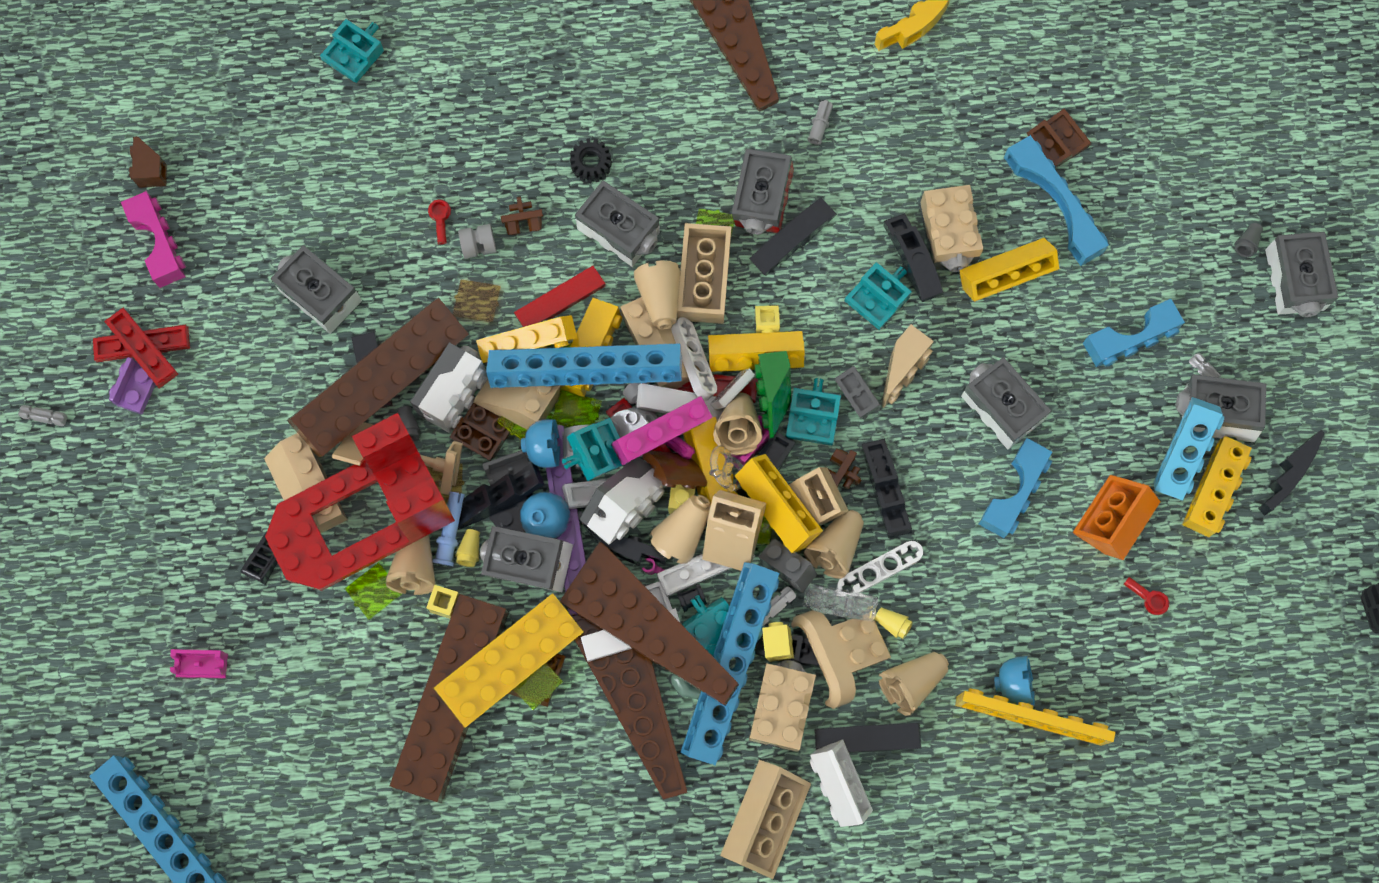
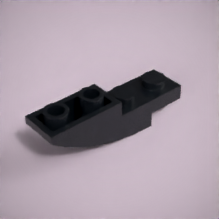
(914, 257)
(630, 548)

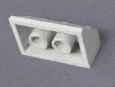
(841, 784)

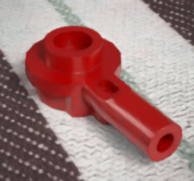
(440, 211)
(1154, 601)

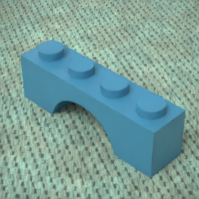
(1108, 345)
(1002, 514)

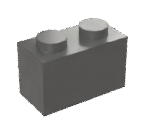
(790, 566)

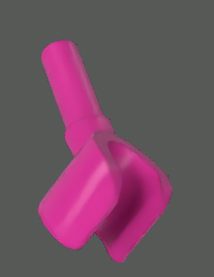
(655, 569)

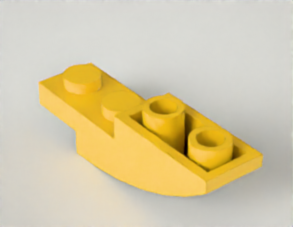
(908, 30)

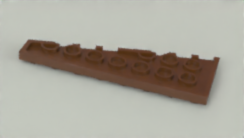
(738, 38)
(624, 608)
(636, 700)

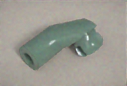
(684, 689)

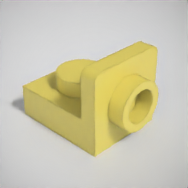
(767, 319)

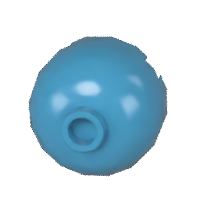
(542, 443)
(545, 515)
(1016, 681)

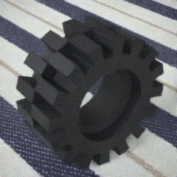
(590, 172)

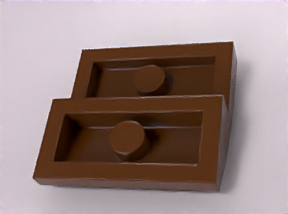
(1060, 138)

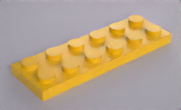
(508, 660)
(1024, 714)

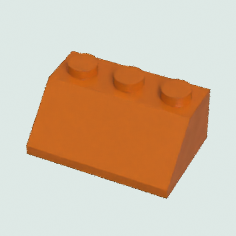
(1117, 516)

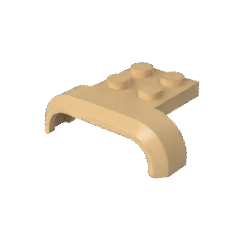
(842, 651)

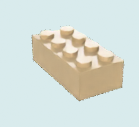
(704, 273)

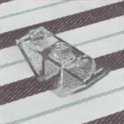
(840, 602)

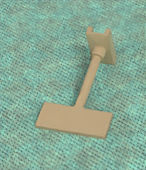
(348, 452)

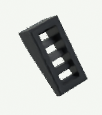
(264, 576)

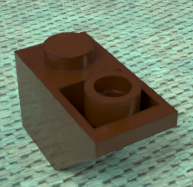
(147, 166)

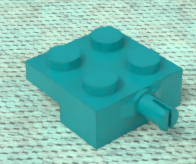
(353, 50)
(879, 295)
(813, 415)
(593, 449)
(708, 623)

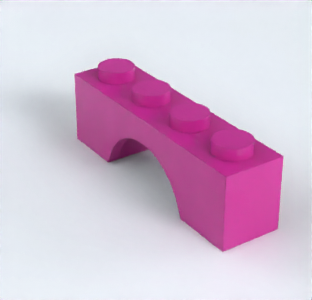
(163, 262)
(661, 430)

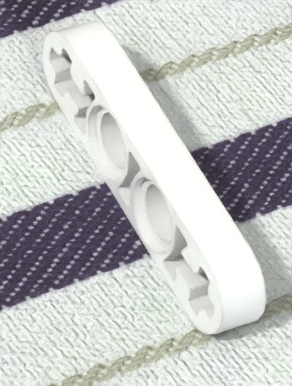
(702, 382)
(881, 572)

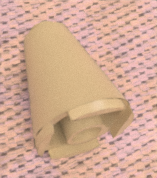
(659, 291)
(738, 426)
(682, 529)
(836, 545)
(412, 569)
(913, 681)

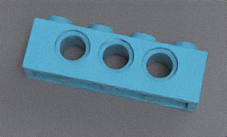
(1196, 413)

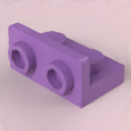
(132, 387)

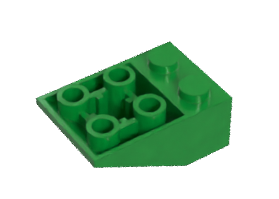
(774, 388)

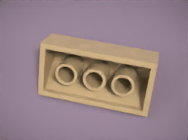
(644, 333)
(295, 470)
(766, 819)

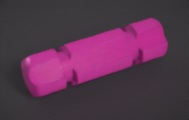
(681, 447)

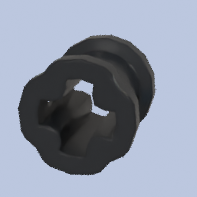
(685, 597)

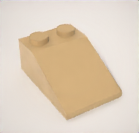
(519, 404)

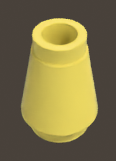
(468, 550)
(894, 622)

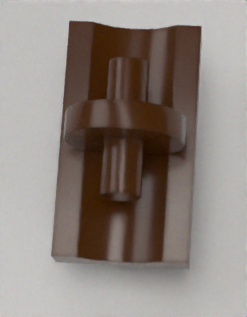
(512, 220)
(844, 461)

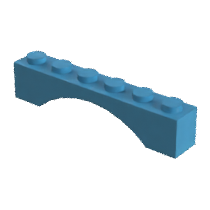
(1030, 163)

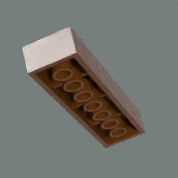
(377, 378)
(435, 731)

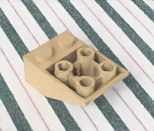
(909, 354)
(820, 495)
(732, 529)

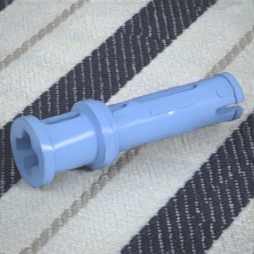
(448, 541)

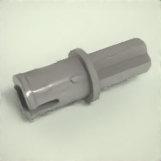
(820, 122)

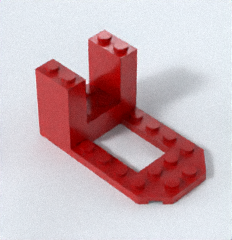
(410, 495)

